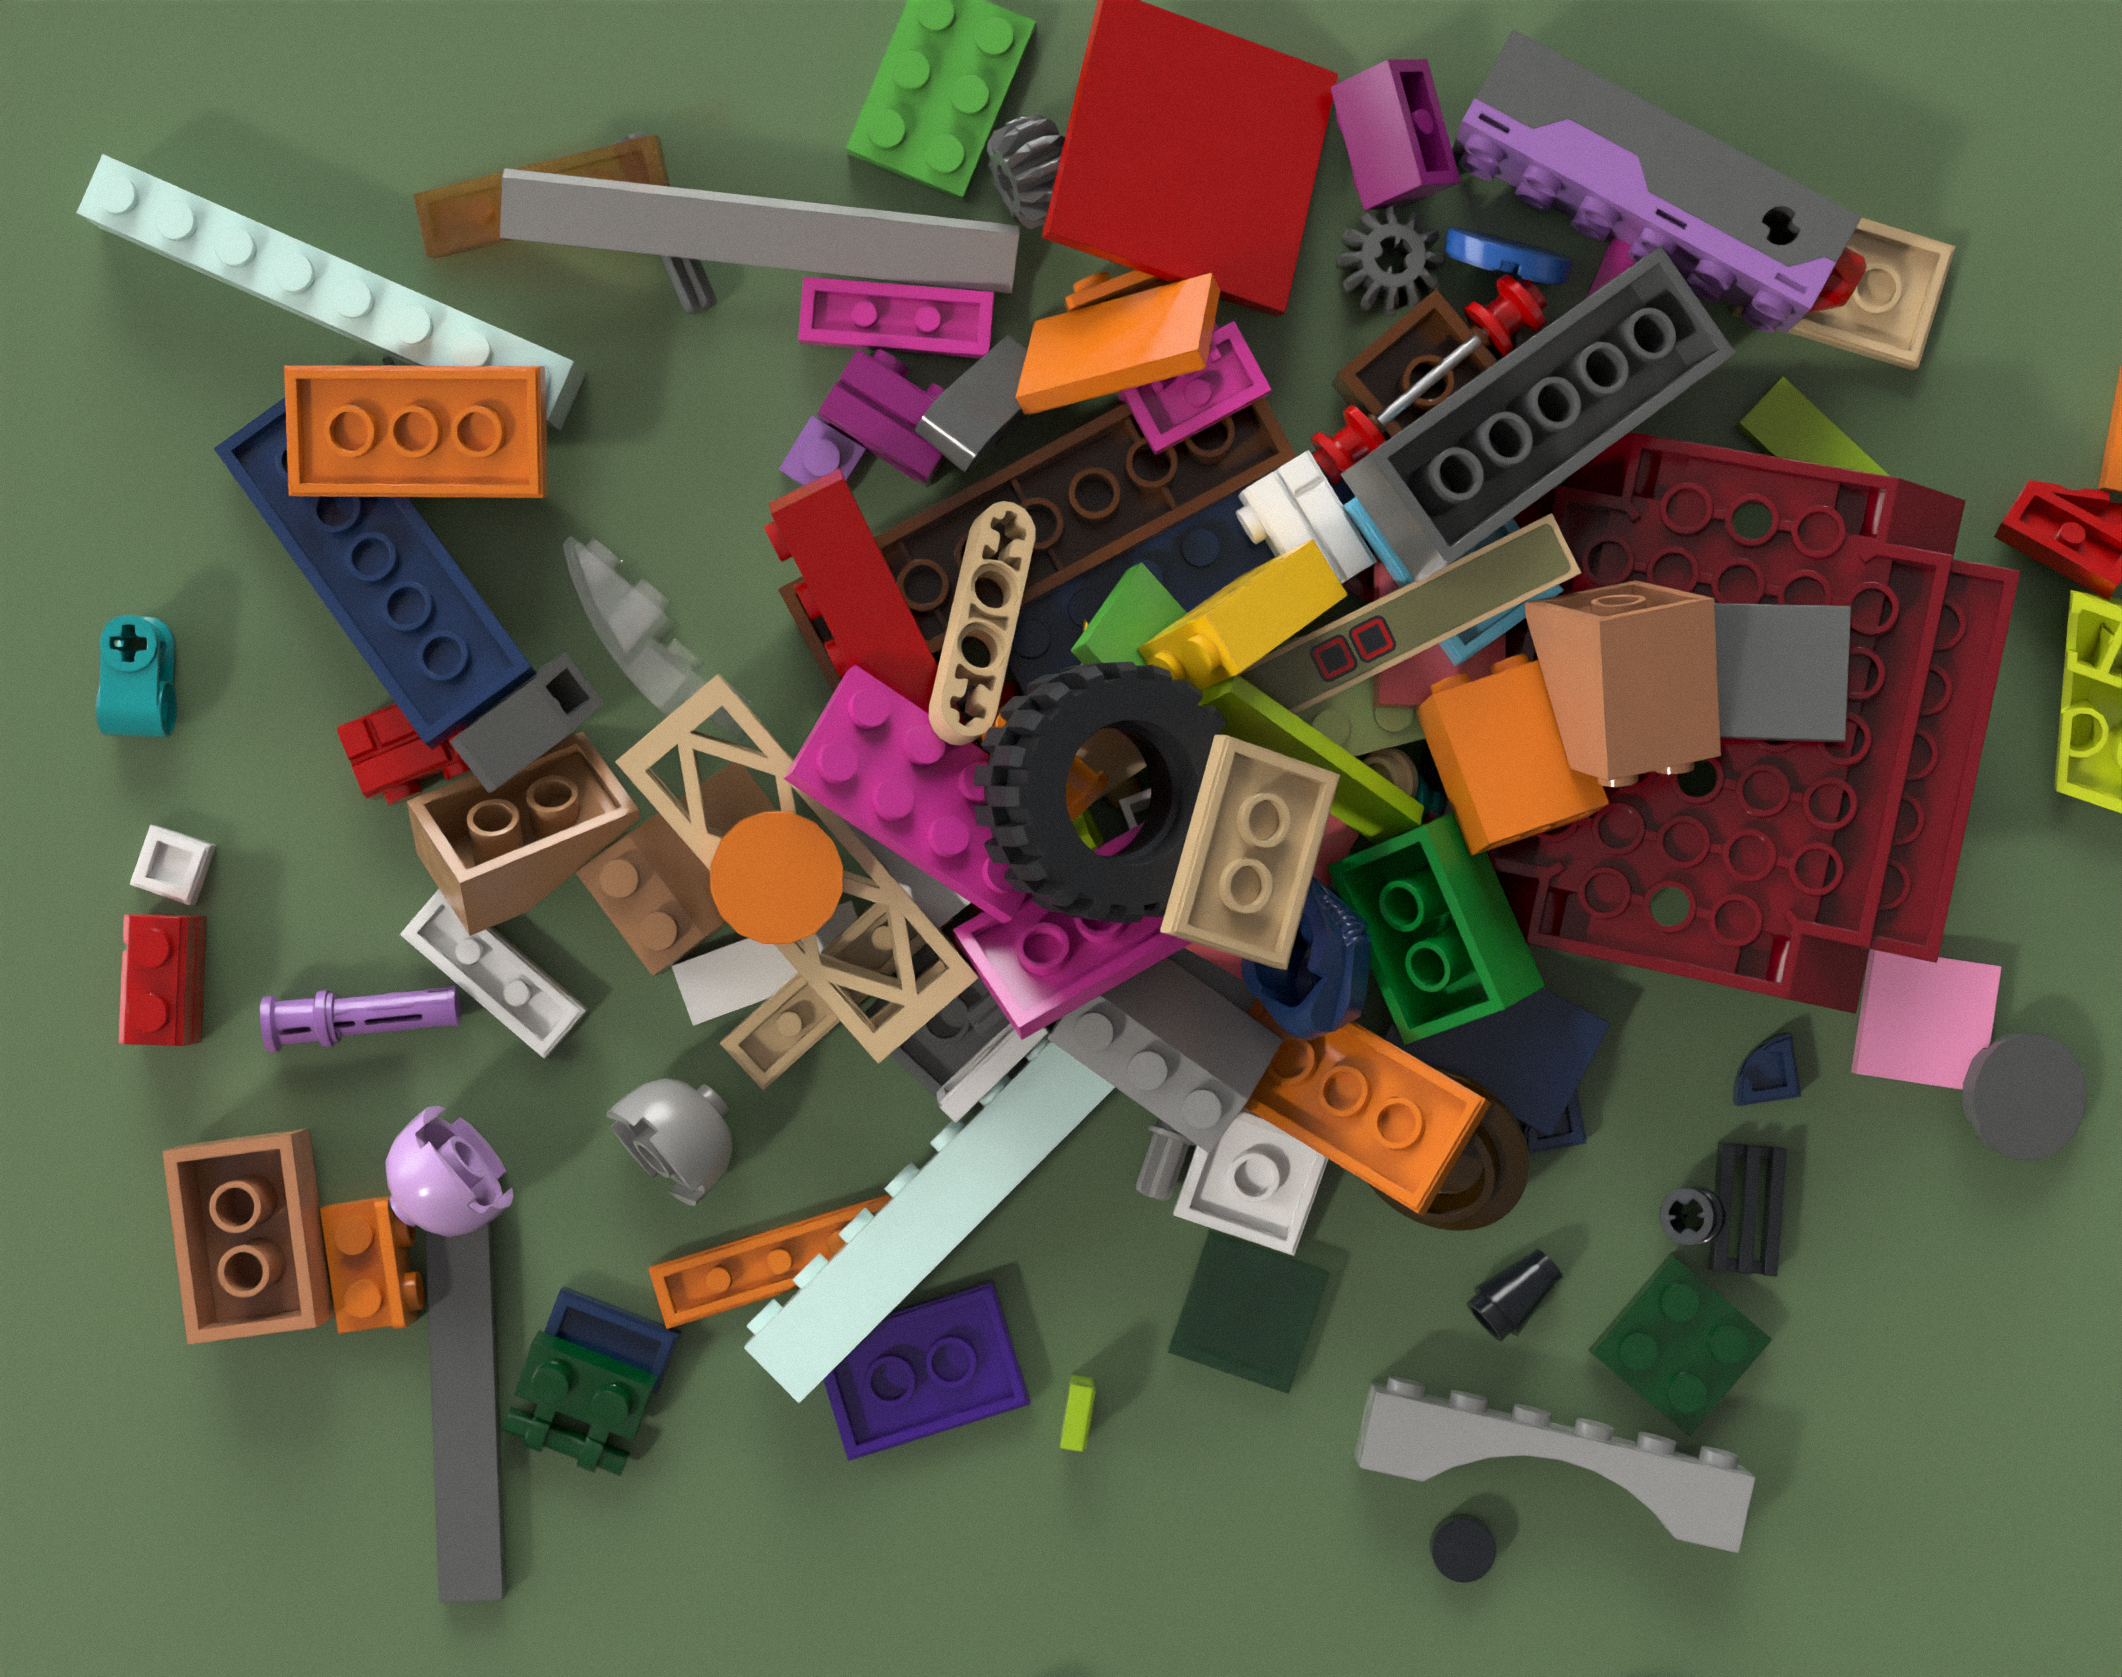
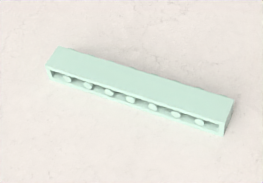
(311, 281)
(923, 1219)

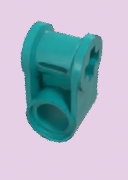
(137, 686)

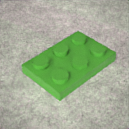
(941, 91)

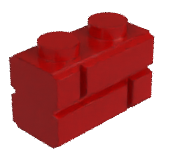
(393, 758)
(162, 979)

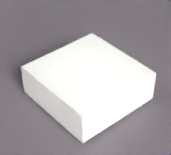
(172, 864)

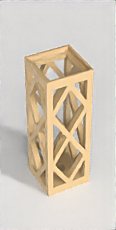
(910, 999)

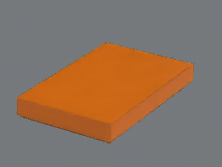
(1119, 344)

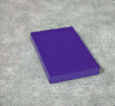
(927, 1372)

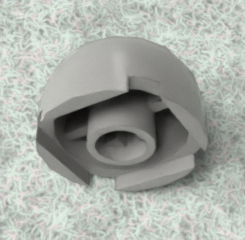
(676, 1134)

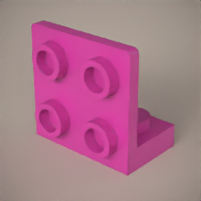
(1194, 401)

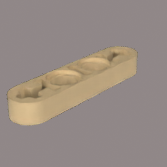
(988, 624)

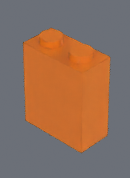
(1504, 756)

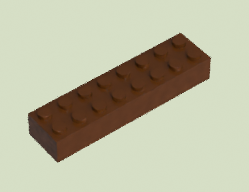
(1090, 504)

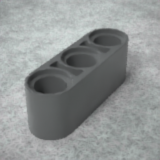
(977, 407)

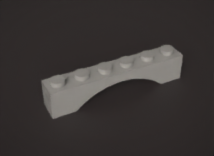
(1423, 1435)

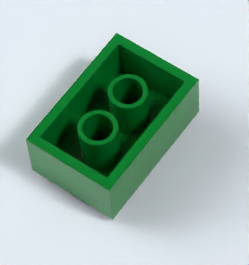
(1437, 929)

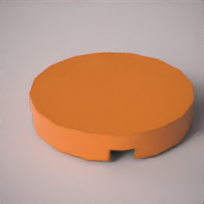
(776, 877)

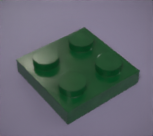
(1680, 1344)

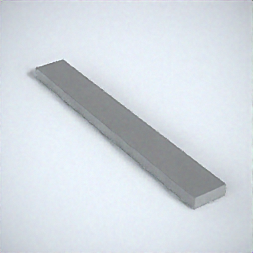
(758, 231)

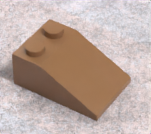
(523, 840)
(658, 885)

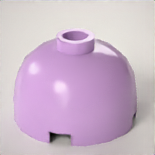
(444, 1176)

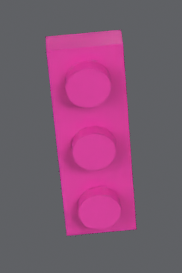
(896, 317)

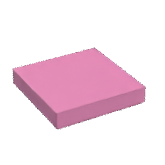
(1924, 1018)

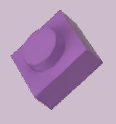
(820, 452)

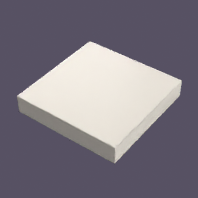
(1253, 1184)

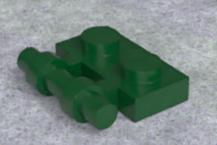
(587, 1388)

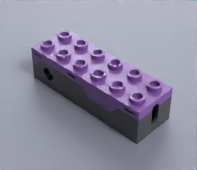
(1657, 183)

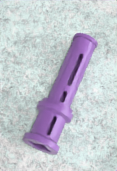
(330, 1017)

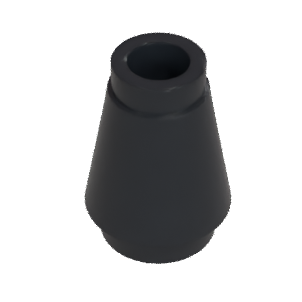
(1514, 1295)

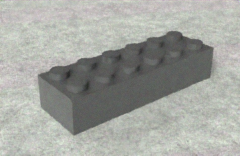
(1538, 415)

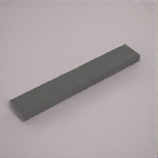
(465, 1416)

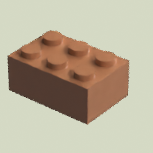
(248, 1236)

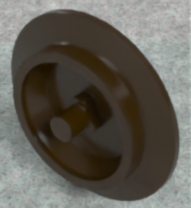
(1486, 1176)

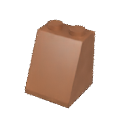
(1630, 678)

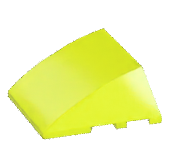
(2092, 703)

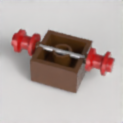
(1419, 366)

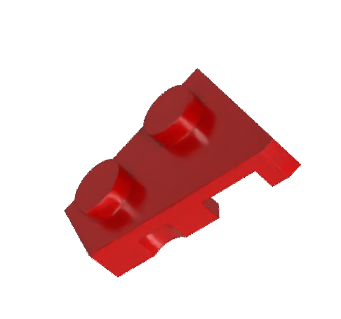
(2068, 532)

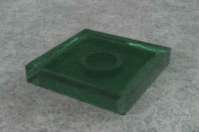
(1248, 1311)

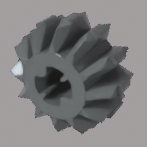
(1025, 166)
(1367, 250)

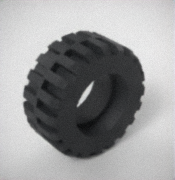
(1030, 774)

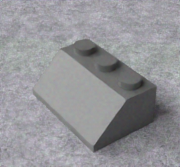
(1172, 1048)

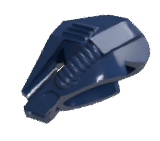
(1325, 971)

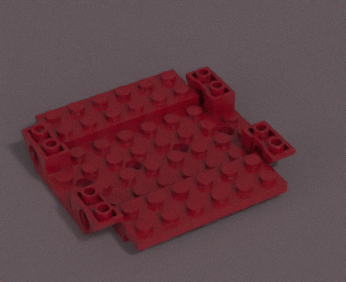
(1799, 840)

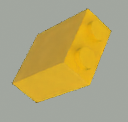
(1246, 618)

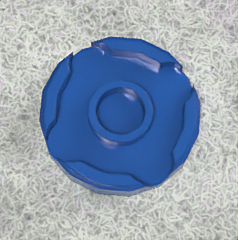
(1507, 255)

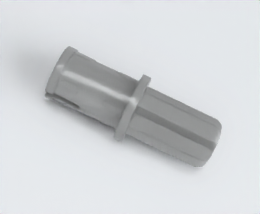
(1162, 1161)

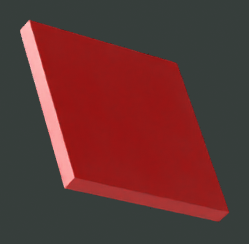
(1190, 153)

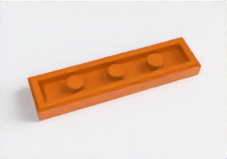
(749, 1266)

